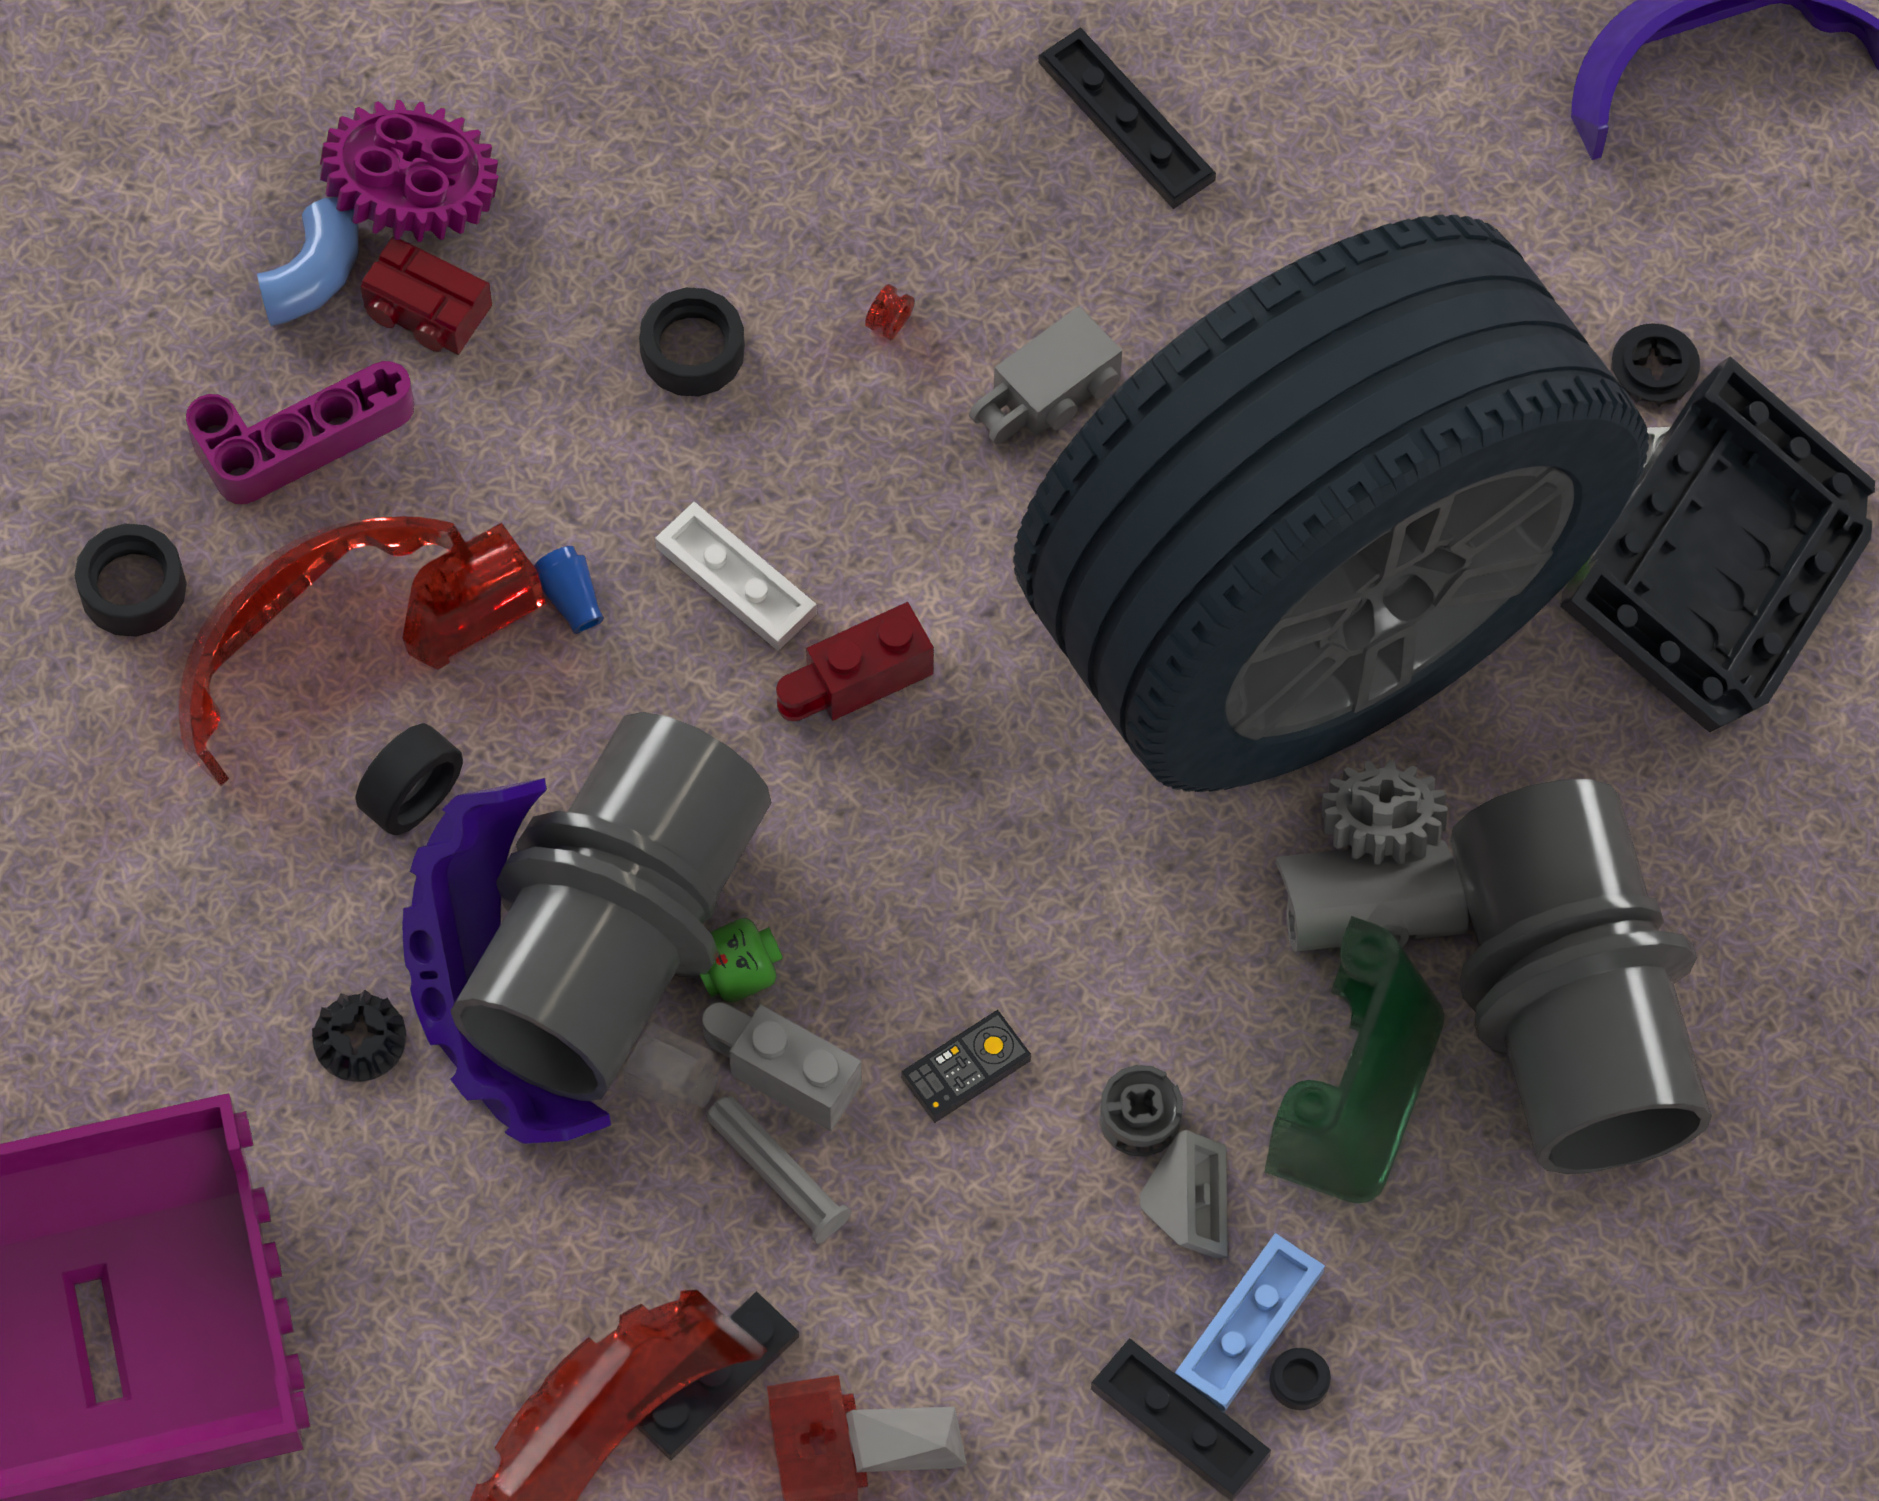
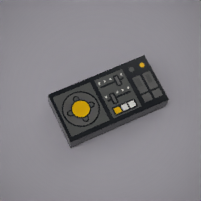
(966, 1066)

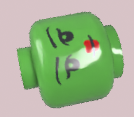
(743, 961)

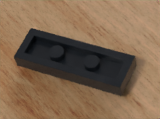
(699, 1403)
(1180, 1419)

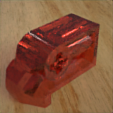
(462, 603)

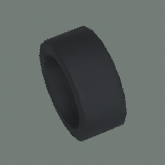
(691, 379)
(139, 617)
(409, 779)

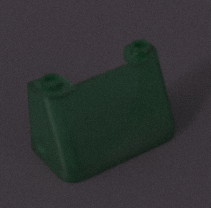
(1351, 1133)

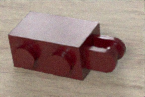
(858, 666)

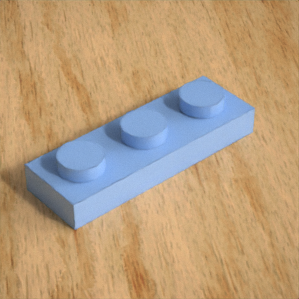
(1250, 1321)

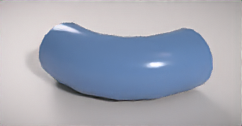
(319, 267)

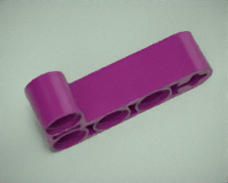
(300, 423)

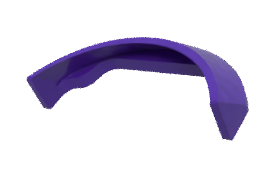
(1657, 19)
(445, 937)

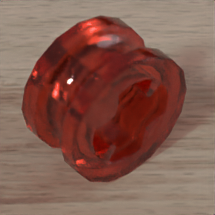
(889, 311)

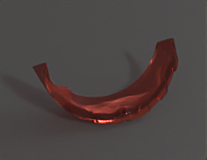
(270, 589)
(606, 1392)

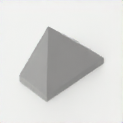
(1190, 1194)
(906, 1439)

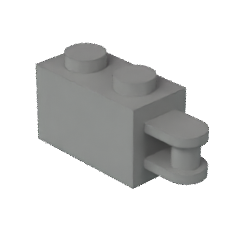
(1050, 378)
(784, 1061)

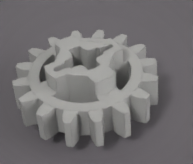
(1384, 812)

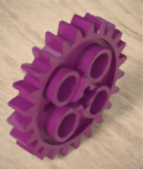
(408, 170)

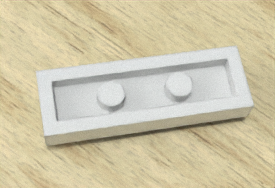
(736, 576)

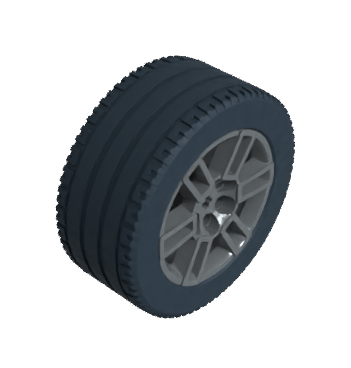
(1328, 501)

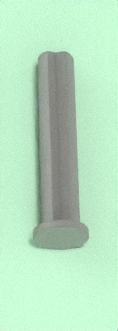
(777, 1168)

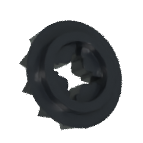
(1671, 348)
(375, 1054)

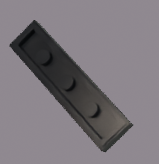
(1127, 118)

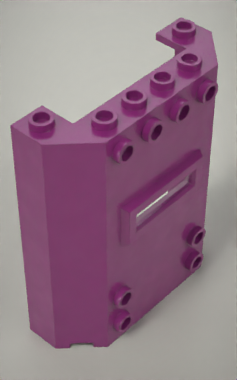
(195, 1326)

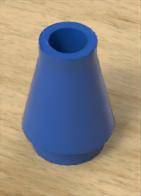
(569, 587)

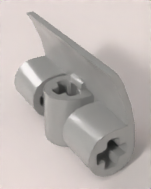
(1407, 899)

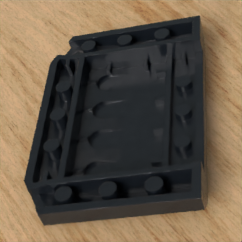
(1725, 550)

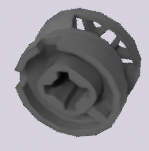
(1140, 1109)

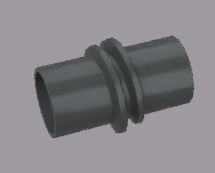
(610, 905)
(1578, 977)

